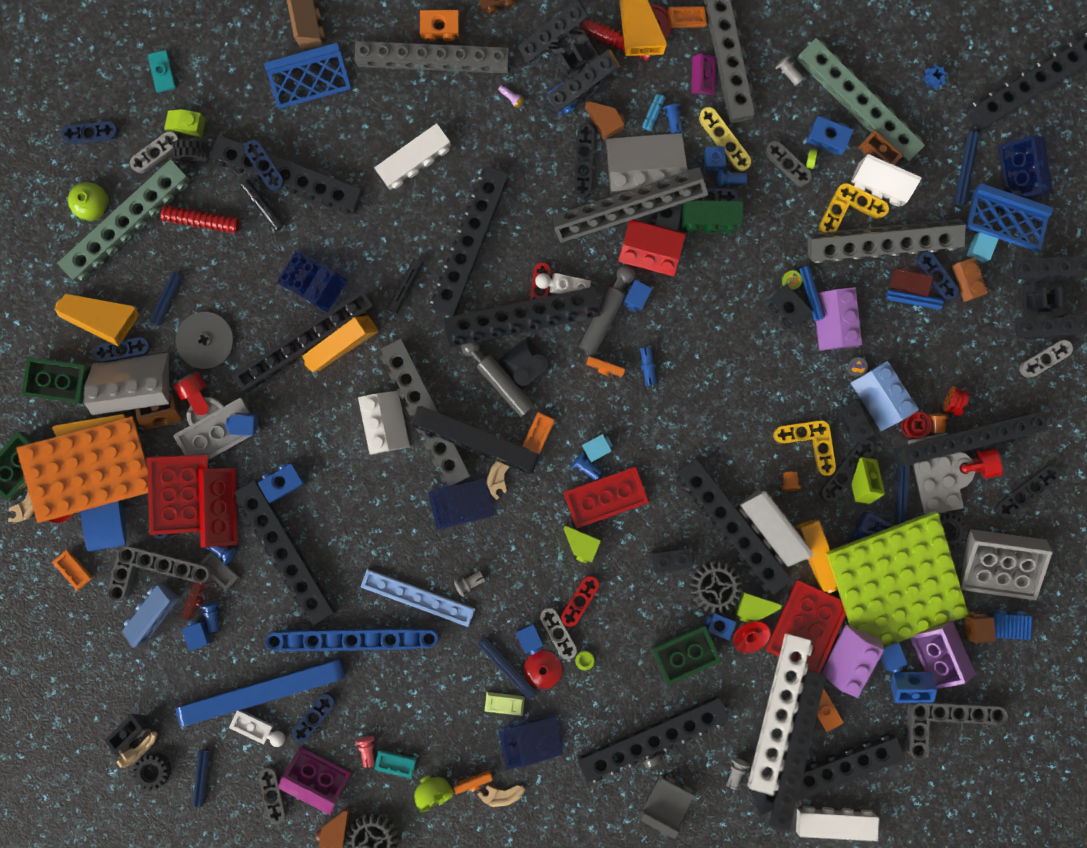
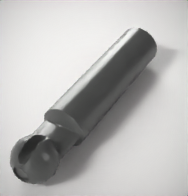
(608, 310)
(499, 379)

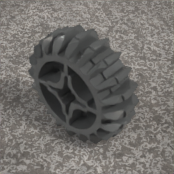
(718, 596)
(370, 832)

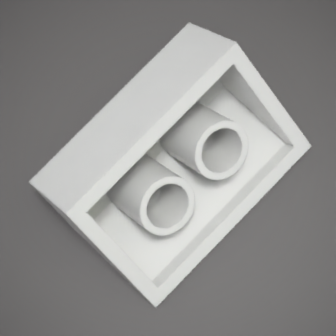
(885, 180)
(383, 422)

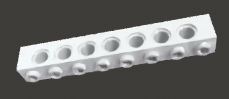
(769, 783)

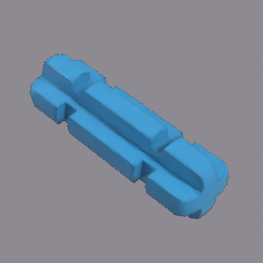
(653, 112)

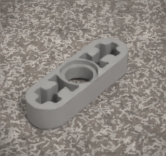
(146, 151)
(1060, 356)
(546, 623)

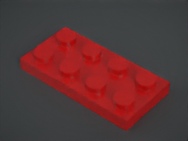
(605, 497)
(218, 507)

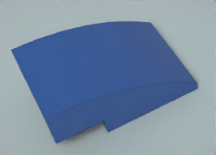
(104, 526)

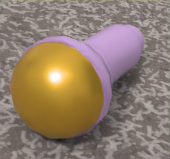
(516, 99)

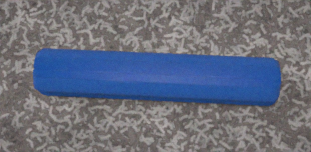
(811, 292)
(915, 299)

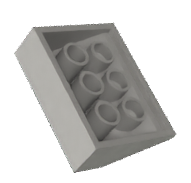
(644, 160)
(127, 384)
(774, 529)
(1004, 564)

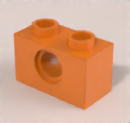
(431, 18)

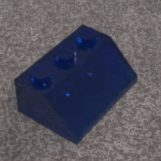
(1026, 167)

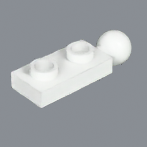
(561, 283)
(256, 729)

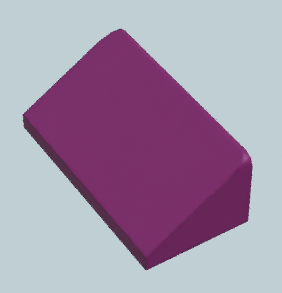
(703, 74)

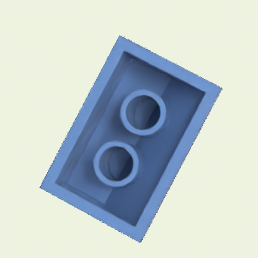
(884, 396)
(149, 615)

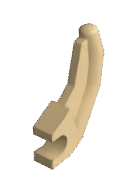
(496, 478)
(23, 510)
(133, 755)
(501, 797)

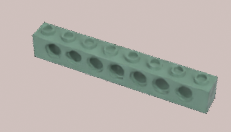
(849, 99)
(127, 210)

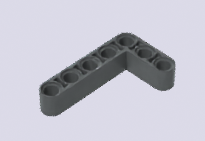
(155, 565)
(946, 715)

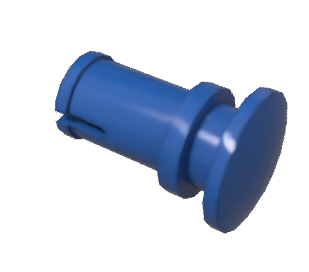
(674, 117)
(730, 178)
(585, 466)
(223, 552)
(210, 613)

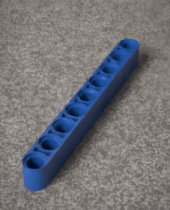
(260, 692)

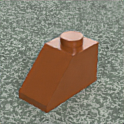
(605, 119)
(334, 830)

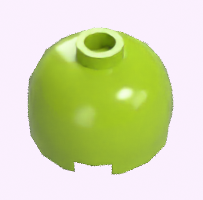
(88, 201)
(432, 792)

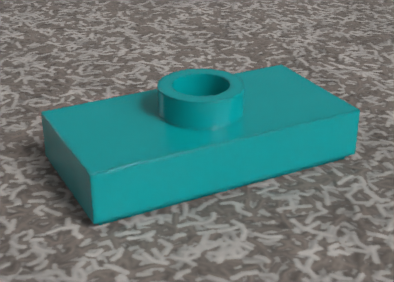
(161, 71)
(395, 764)

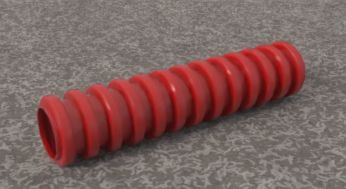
(607, 35)
(200, 219)

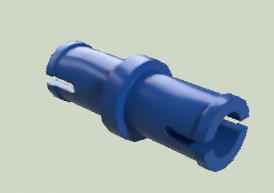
(648, 366)

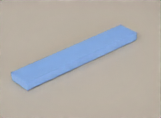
(417, 597)

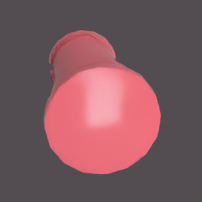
(366, 750)

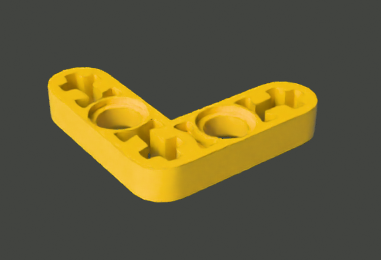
(844, 202)
(817, 440)

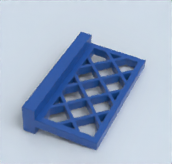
(303, 59)
(1010, 204)

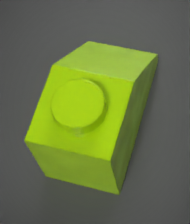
(185, 122)
(867, 481)
(582, 544)
(754, 607)

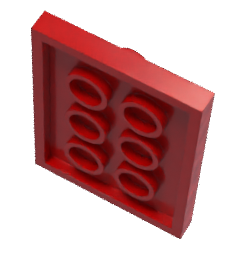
(174, 493)
(812, 617)

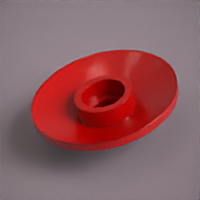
(751, 637)
(547, 660)

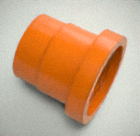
(938, 422)
(790, 482)

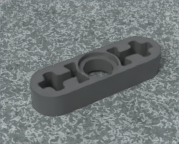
(788, 155)
(267, 802)

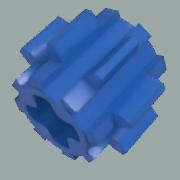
(938, 72)

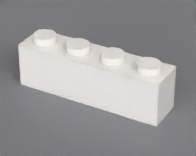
(413, 156)
(837, 824)

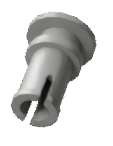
(788, 68)
(468, 583)
(737, 772)

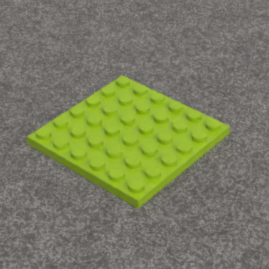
(899, 580)

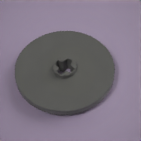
(218, 346)

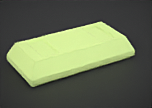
(504, 703)

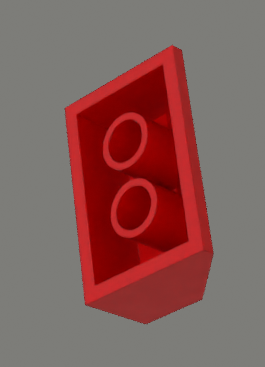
(652, 247)

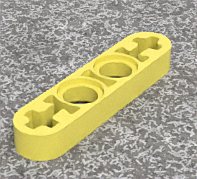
(726, 138)

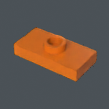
(686, 17)
(605, 367)
(538, 433)
(72, 569)
(828, 714)
(474, 782)

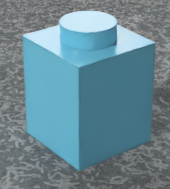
(982, 247)
(597, 447)

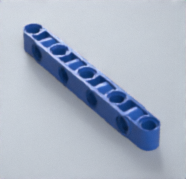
(338, 639)

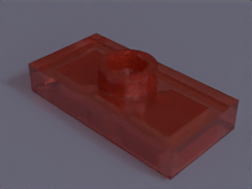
(911, 282)
(193, 601)

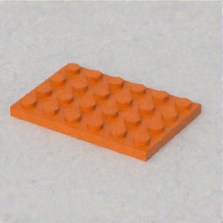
(84, 469)

